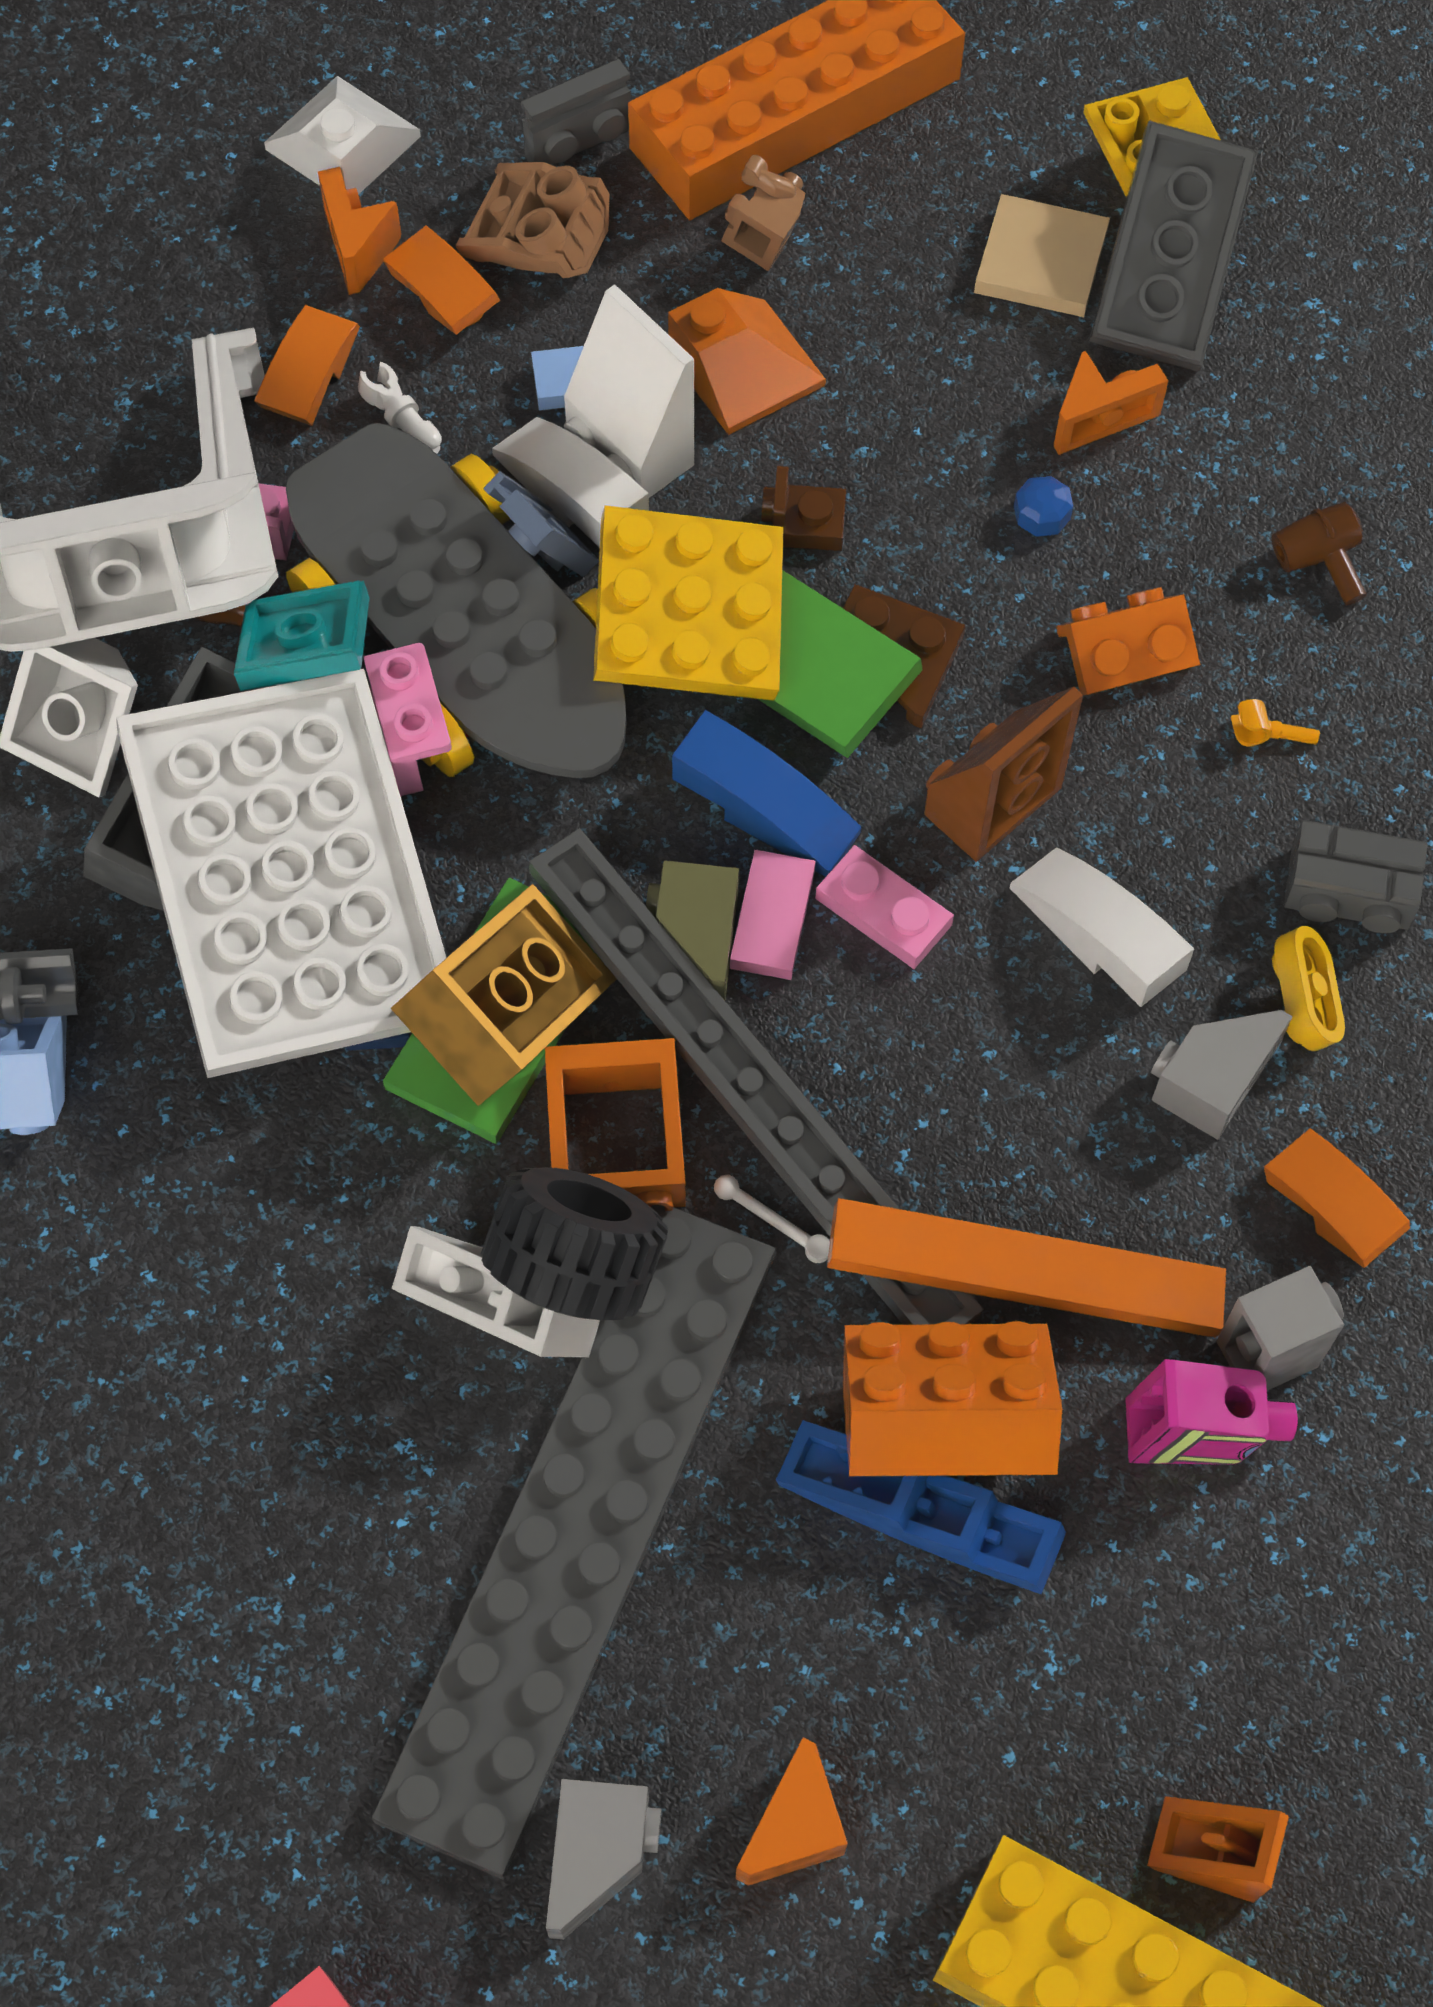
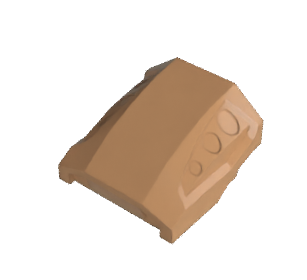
(539, 220)

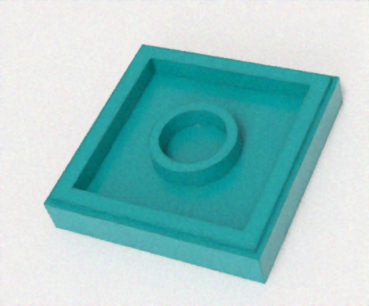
(302, 635)

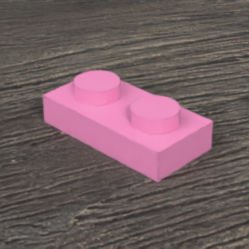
(884, 906)

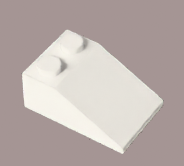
(634, 394)

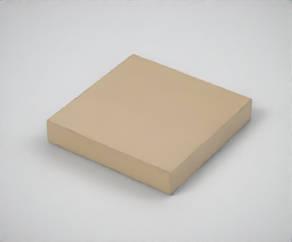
(1042, 255)

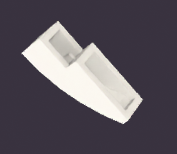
(568, 475)
(1104, 924)

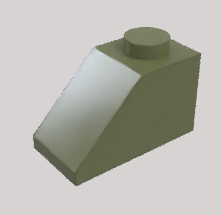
(699, 914)

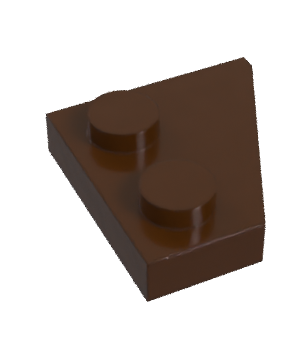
(919, 631)

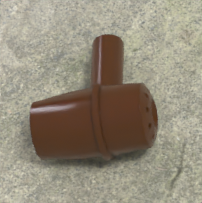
(1324, 537)

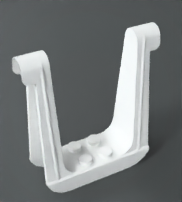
(153, 552)

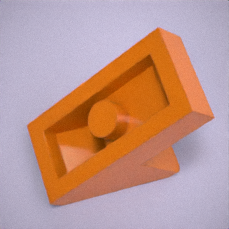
(359, 233)
(1102, 408)

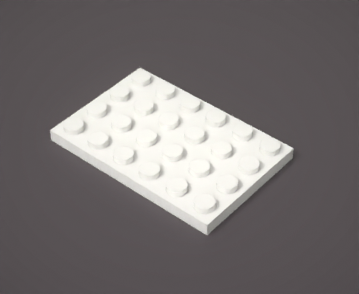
(282, 868)

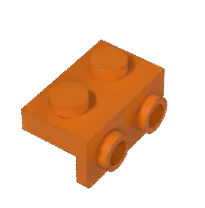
(1130, 642)

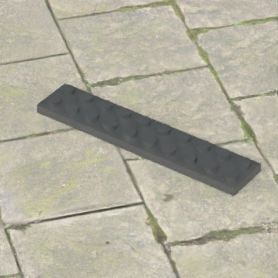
(572, 1552)

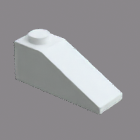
(454, 1281)

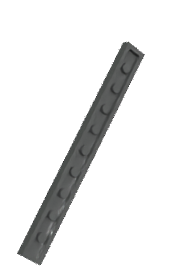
(725, 1056)

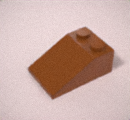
(1004, 774)

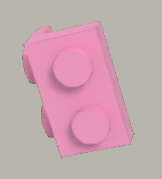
(407, 711)

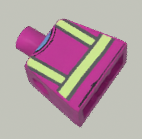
(1203, 1415)

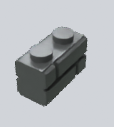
(1355, 876)

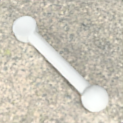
(815, 1246)

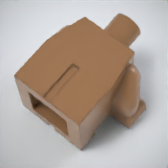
(766, 221)

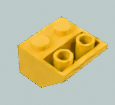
(1122, 121)

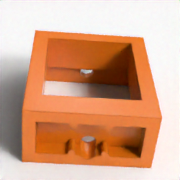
(613, 1069)

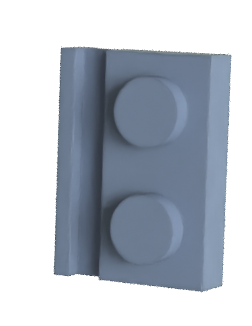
(538, 528)

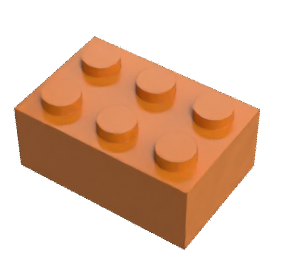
(951, 1399)

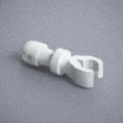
(399, 409)

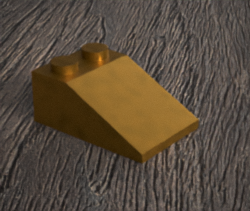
(504, 994)

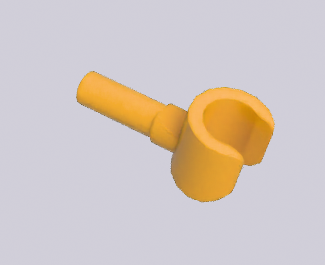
(1254, 727)

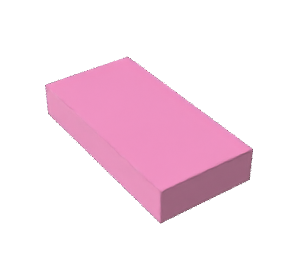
(772, 914)

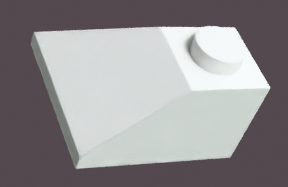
(343, 131)
(68, 711)

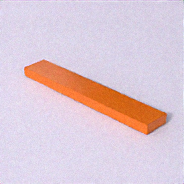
(1027, 1268)

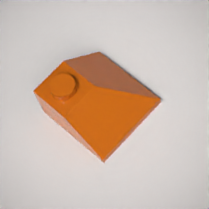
(742, 357)

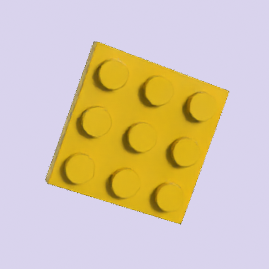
(689, 603)

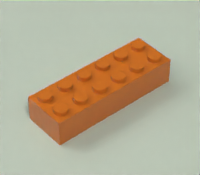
(791, 94)

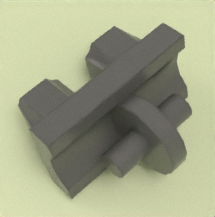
(37, 984)

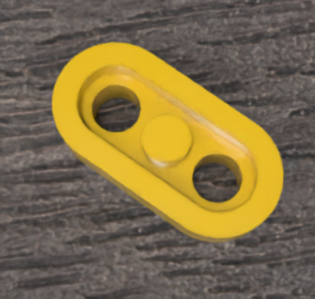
(1309, 988)

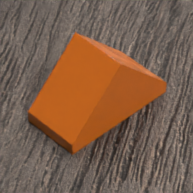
(798, 1825)
(1219, 1845)

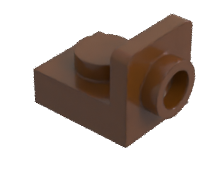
(808, 514)

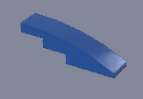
(926, 1511)

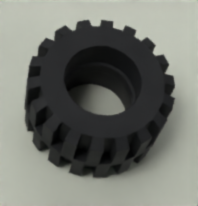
(574, 1243)

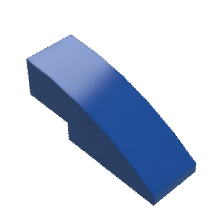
(763, 793)

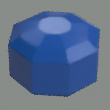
(1043, 506)

